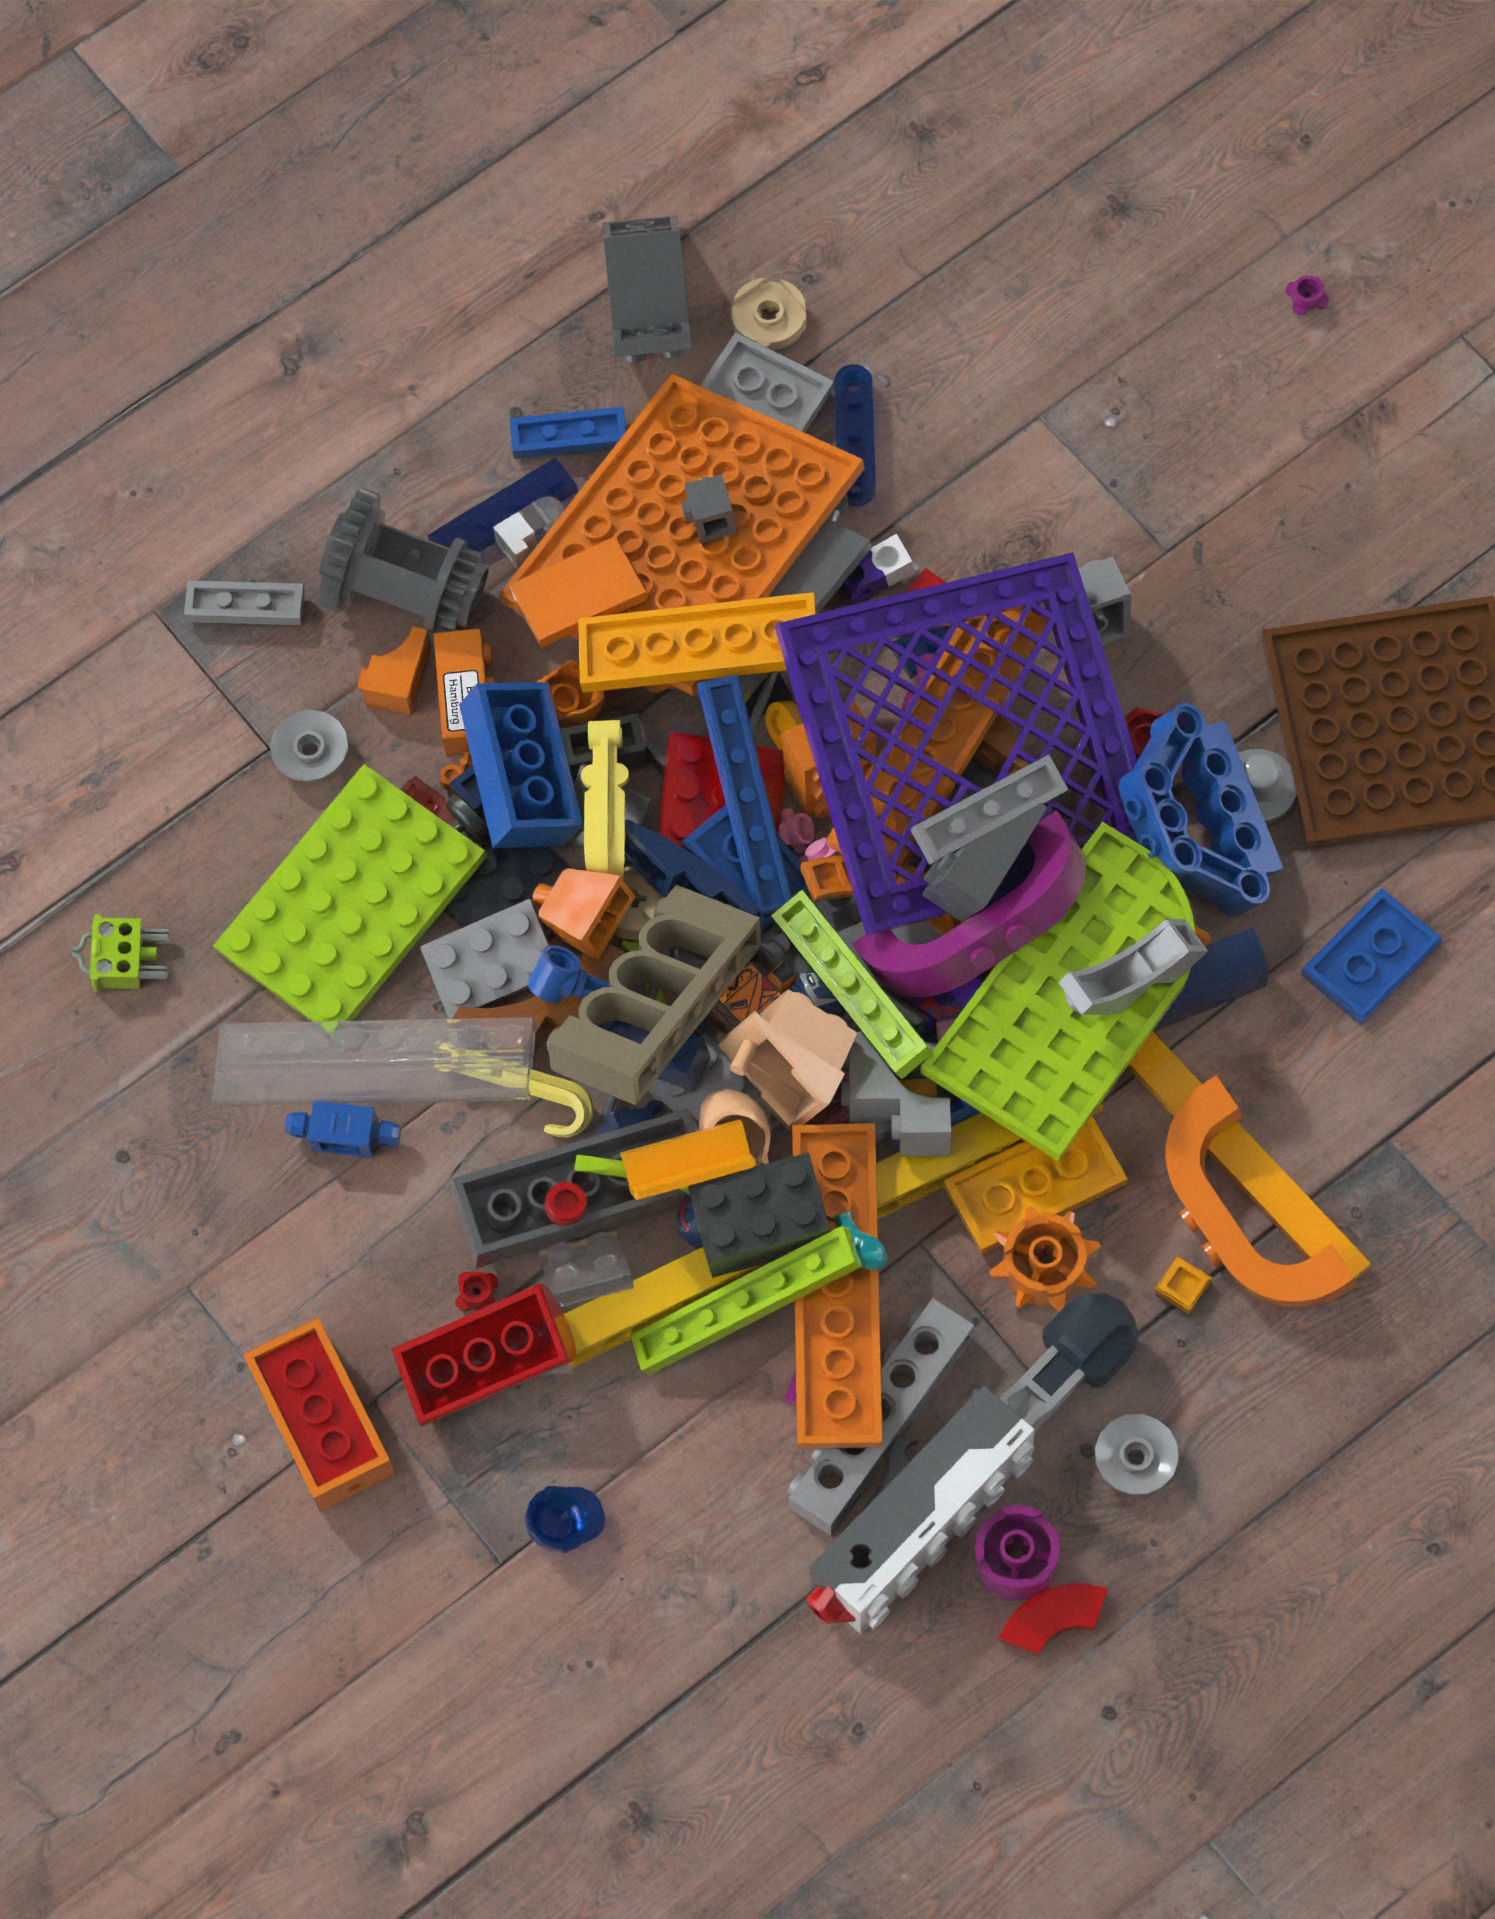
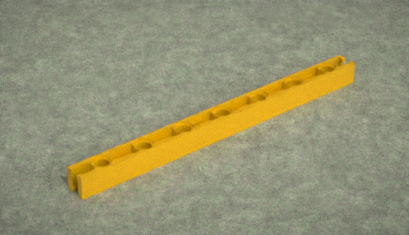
(899, 1182)

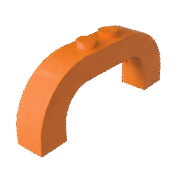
(1297, 1285)

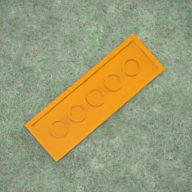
(686, 642)

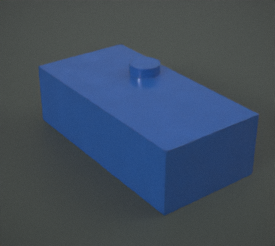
(520, 764)

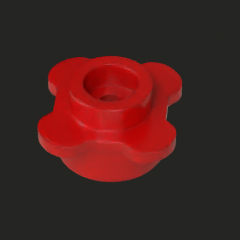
(468, 1283)

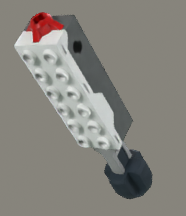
(965, 1468)

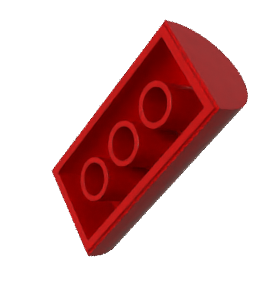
(484, 1353)

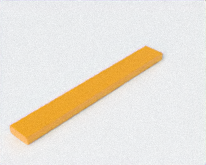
(1248, 1162)

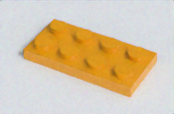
(1000, 1189)

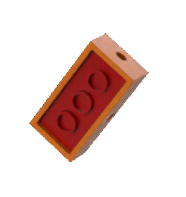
(319, 1414)

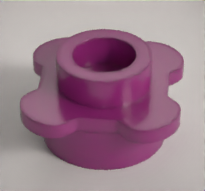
(1307, 285)

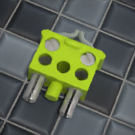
(108, 952)

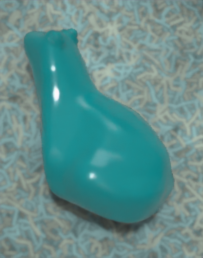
(870, 1250)

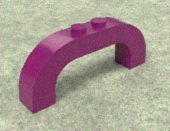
(990, 934)

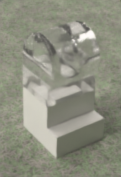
(527, 528)

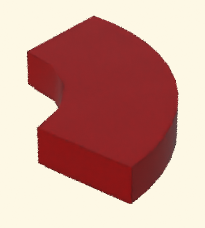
(1053, 1612)

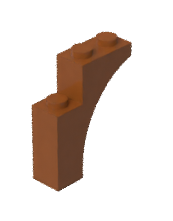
(548, 1014)

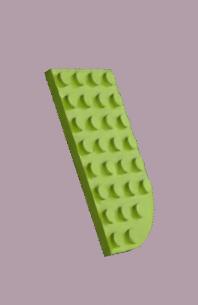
(1019, 1042)

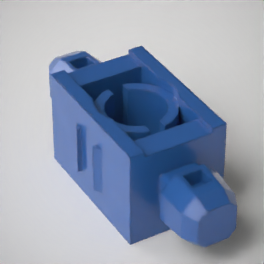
(343, 1129)

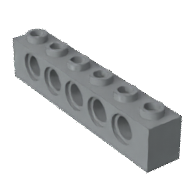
(932, 1324)

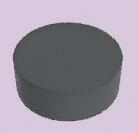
(768, 956)

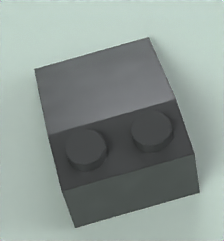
(970, 876)

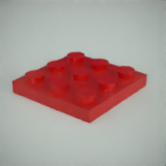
(694, 788)

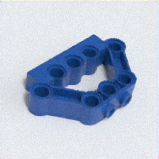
(1241, 847)

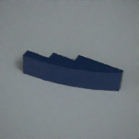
(668, 865)

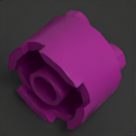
(994, 1544)

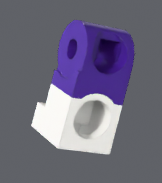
(880, 569)

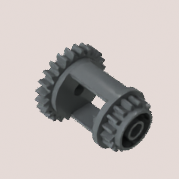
(399, 568)

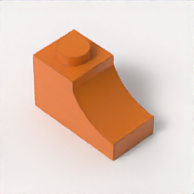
(395, 678)

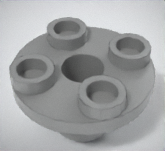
(1270, 781)

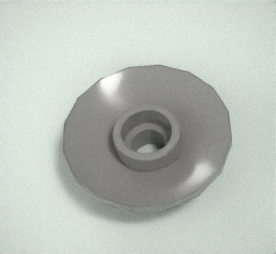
(306, 731)
(1136, 1435)

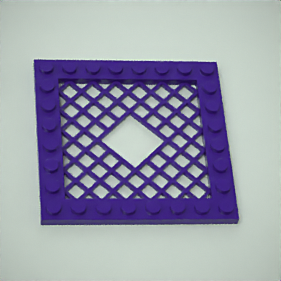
(812, 638)

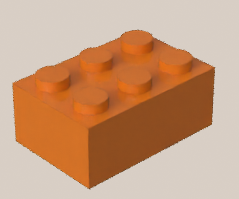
(801, 772)

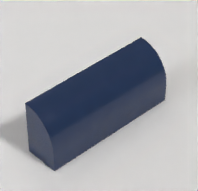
(1223, 974)

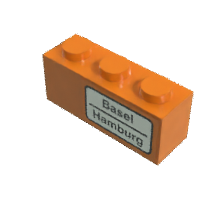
(459, 667)

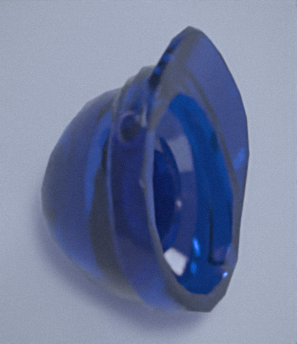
(564, 1518)

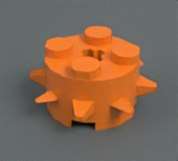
(1038, 1237)

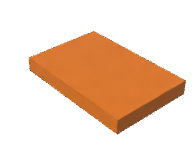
(581, 586)

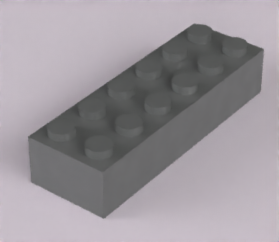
(505, 1203)

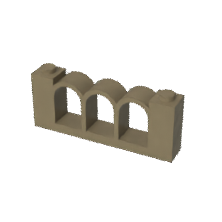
(630, 1068)

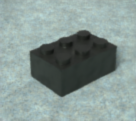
(758, 1214)

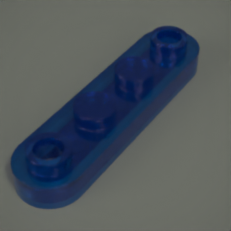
(856, 426)

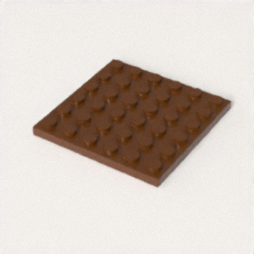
(1388, 719)

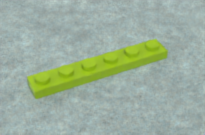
(852, 984)
(746, 1300)

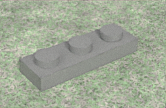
(244, 602)

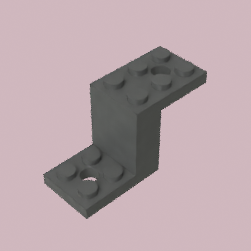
(646, 288)

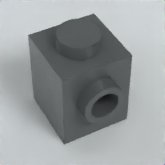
(709, 508)

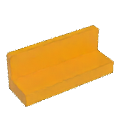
(687, 1160)

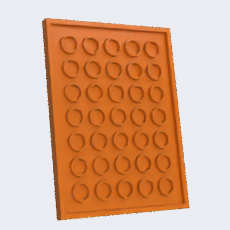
(776, 483)

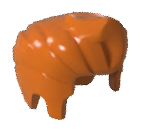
(570, 703)

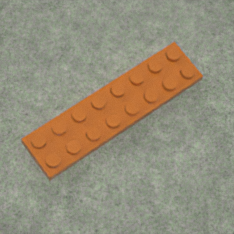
(958, 730)
(840, 1321)

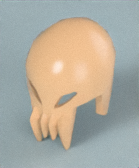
(730, 1105)

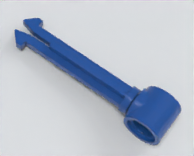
(560, 976)

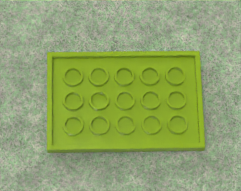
(350, 900)

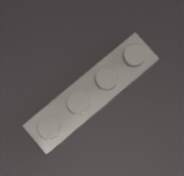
(988, 809)

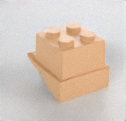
(791, 1056)

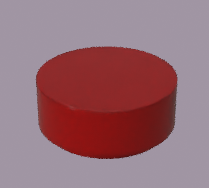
(565, 1204)

